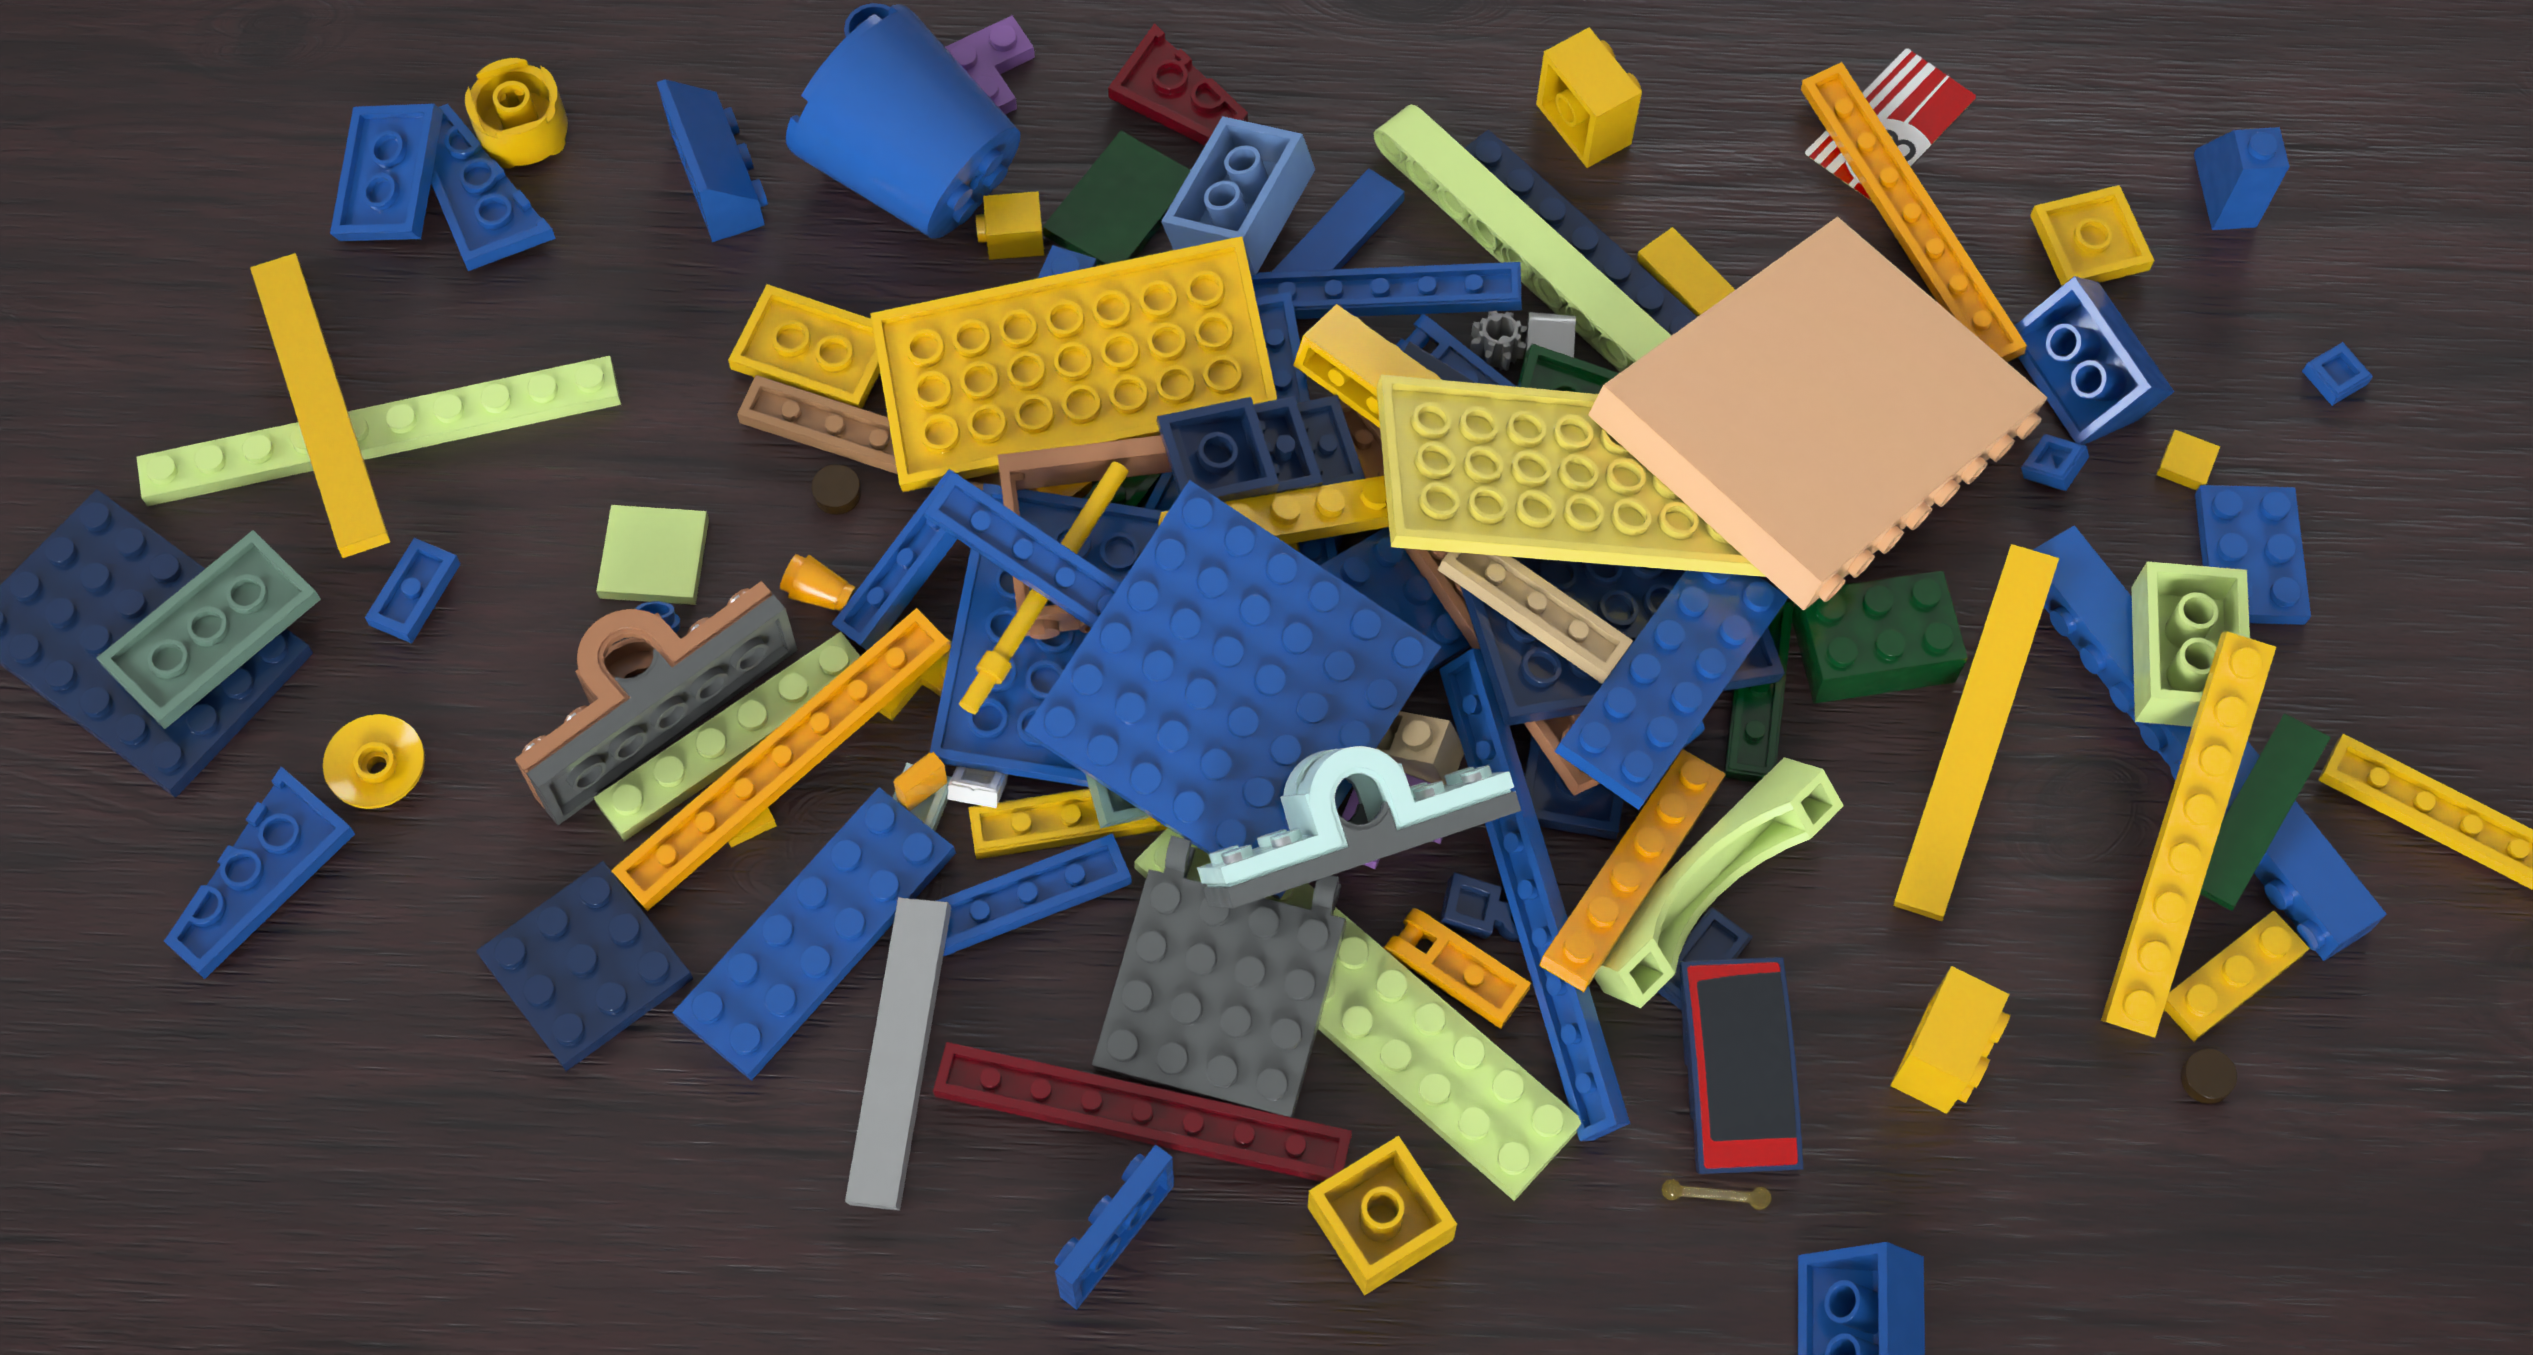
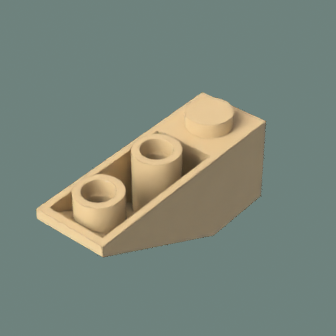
(1424, 746)

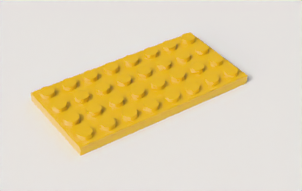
(1068, 359)

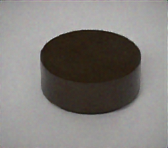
(836, 489)
(2209, 1076)

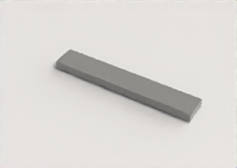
(898, 1054)

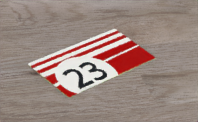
(1912, 104)

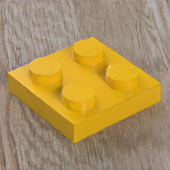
(2092, 236)

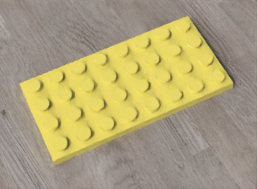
(1529, 480)

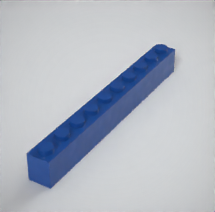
(2300, 866)

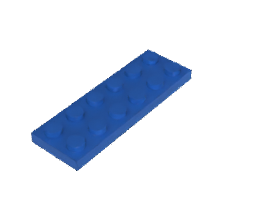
(1669, 680)
(813, 933)

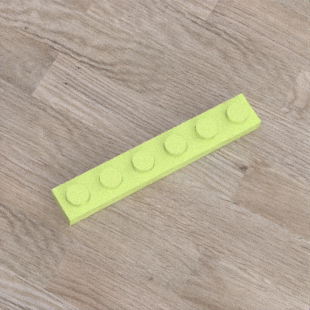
(720, 741)

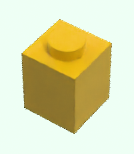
(1011, 225)

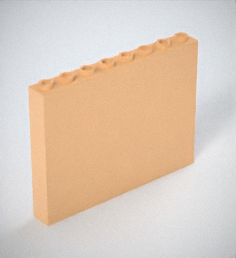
(1819, 412)

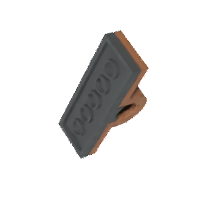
(644, 714)

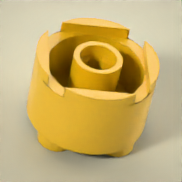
(517, 112)

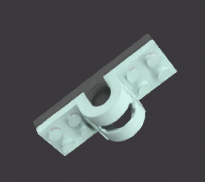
(1384, 823)

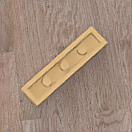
(1540, 610)

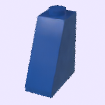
(2241, 175)

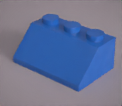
(713, 159)
(2089, 362)
(1861, 1301)

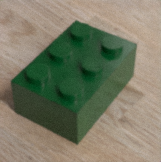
(1880, 638)

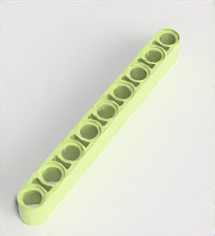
(1517, 234)

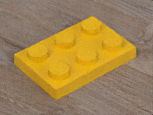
(808, 347)

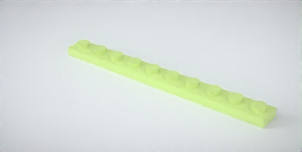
(382, 429)

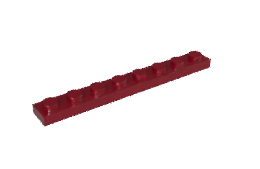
(1141, 1113)

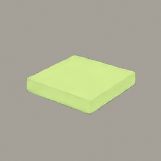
(653, 554)

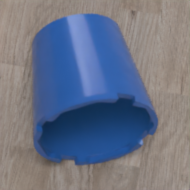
(904, 125)

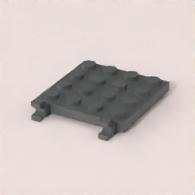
(1221, 994)

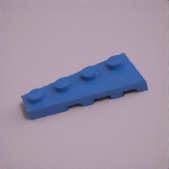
(478, 199)
(272, 858)

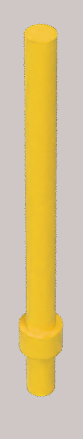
(995, 663)

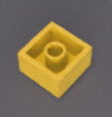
(1588, 97)
(1953, 1041)
(1381, 1215)

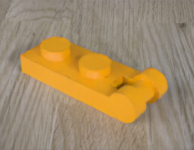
(1459, 968)

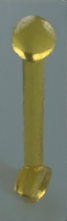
(1758, 1198)

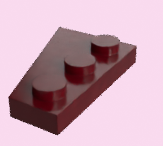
(1171, 90)

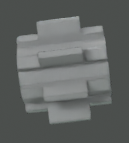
(1499, 339)

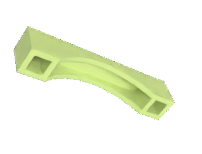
(1773, 816)

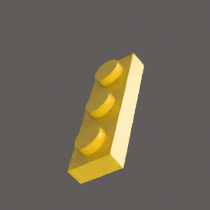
(2234, 975)

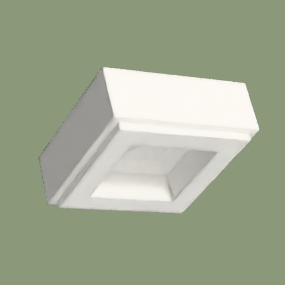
(976, 786)

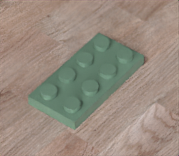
(208, 629)

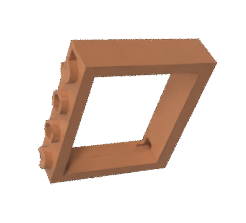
(1065, 467)

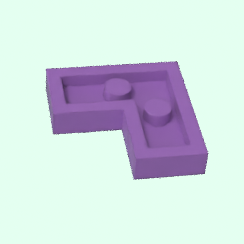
(991, 54)

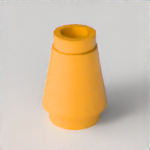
(815, 584)

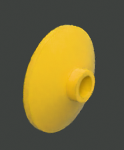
(360, 747)

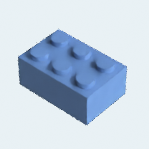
(1241, 188)

